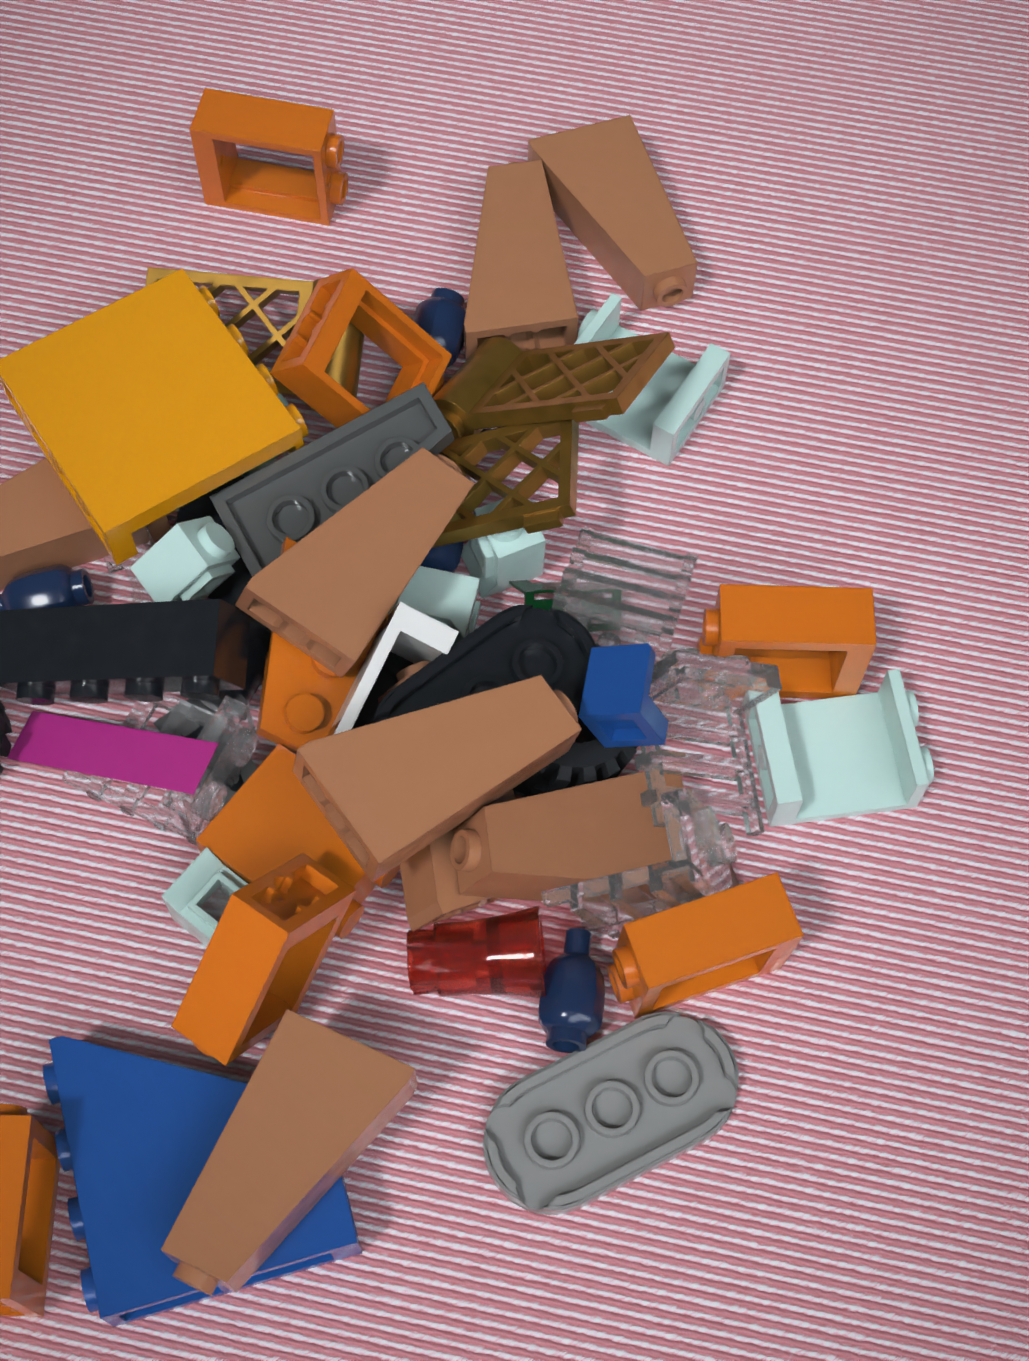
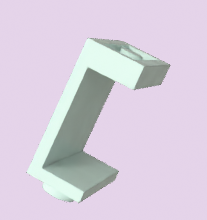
(672, 399)
(839, 754)

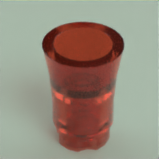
(480, 956)

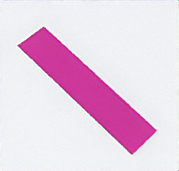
(114, 751)

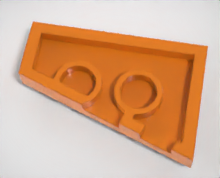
(299, 693)

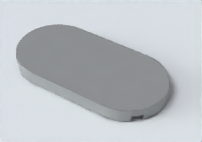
(610, 1113)

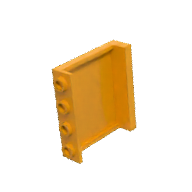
(148, 407)

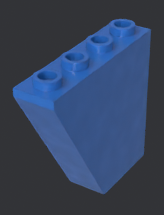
(135, 1151)

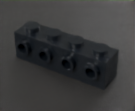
(124, 650)

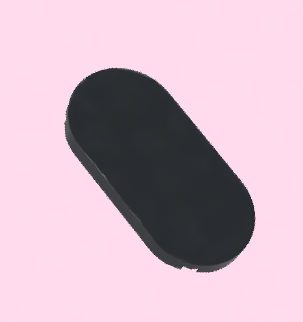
(500, 652)

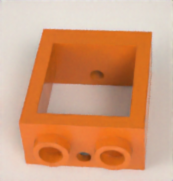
(264, 187)
(330, 309)
(810, 632)
(704, 945)
(262, 957)
(26, 1211)

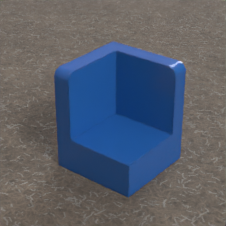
(618, 699)

